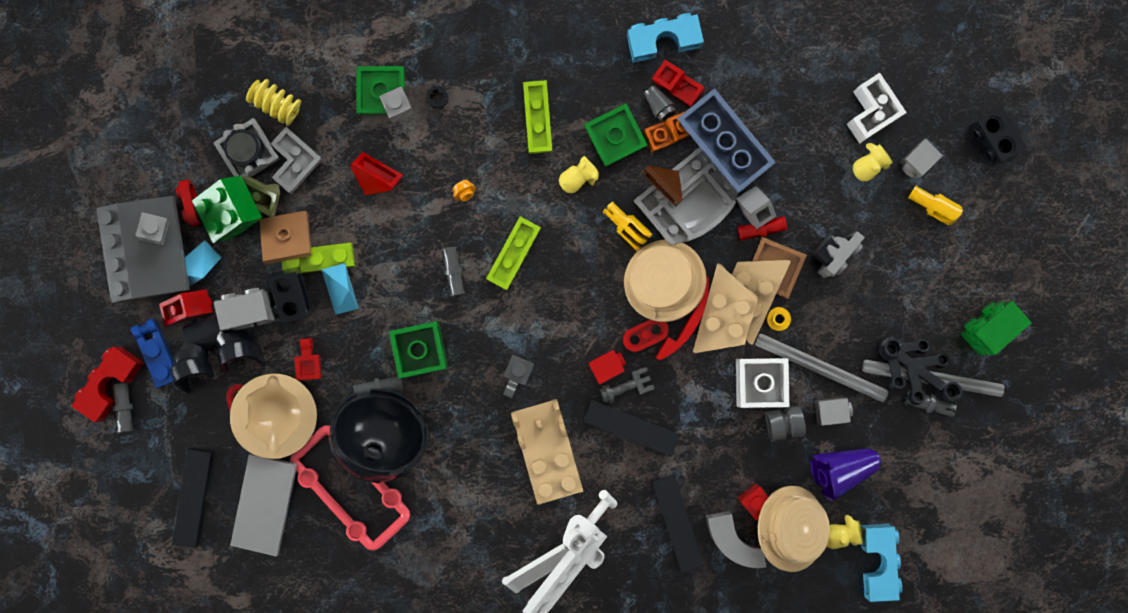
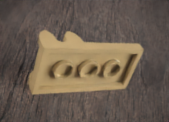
(547, 451)

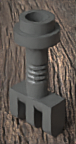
(609, 393)

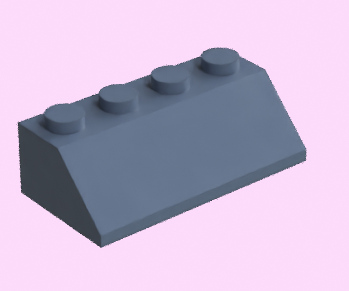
(726, 140)

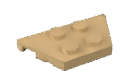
(764, 281)
(726, 314)

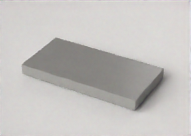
(264, 504)

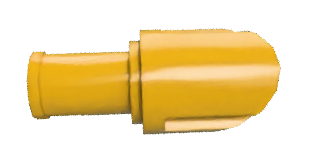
(937, 206)
(628, 226)

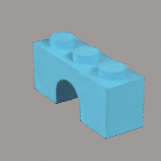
(683, 30)
(884, 582)

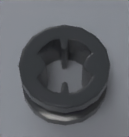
(442, 91)

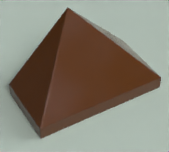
(666, 181)

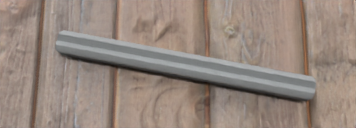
(821, 367)
(967, 384)

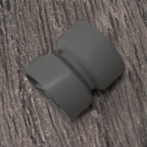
(785, 423)

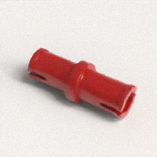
(749, 231)

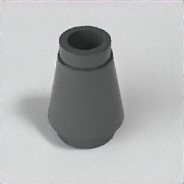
(660, 104)

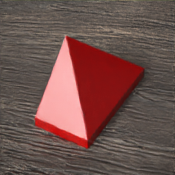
(373, 175)

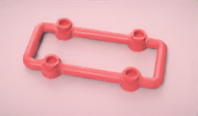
(355, 529)

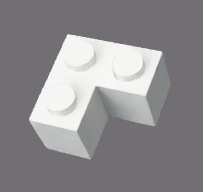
(879, 105)

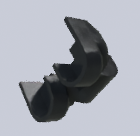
(206, 335)

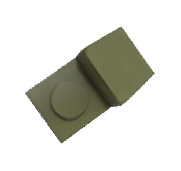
(264, 196)

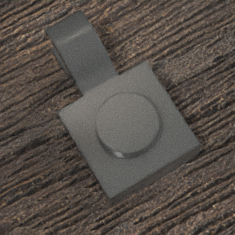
(518, 372)

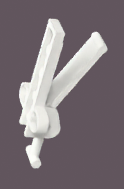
(564, 562)

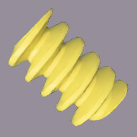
(273, 102)

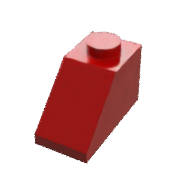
(186, 307)

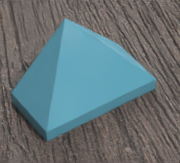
(200, 262)
(340, 288)

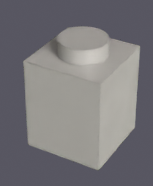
(396, 105)
(920, 159)
(756, 207)
(152, 228)
(833, 411)

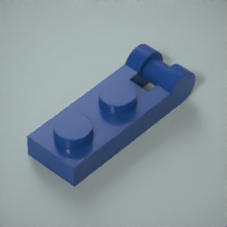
(154, 352)

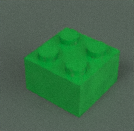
(227, 209)
(995, 327)
(418, 349)

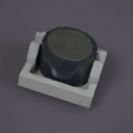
(246, 149)
(836, 250)

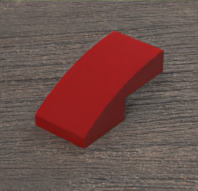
(678, 84)

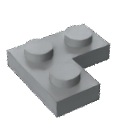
(299, 163)

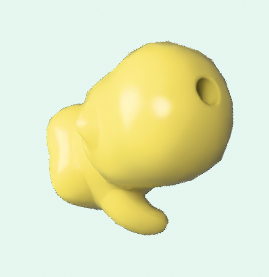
(870, 165)
(576, 176)
(842, 535)

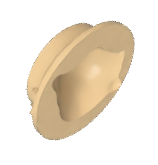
(665, 281)
(273, 416)
(792, 528)

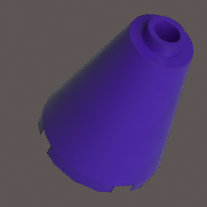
(843, 470)

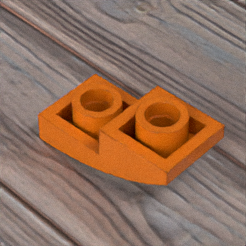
(665, 133)

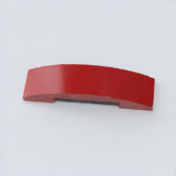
(670, 346)

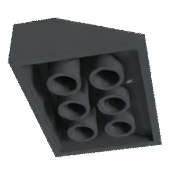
(137, 267)

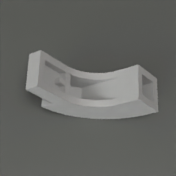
(724, 536)

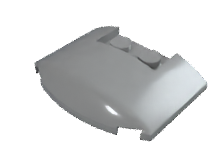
(704, 204)

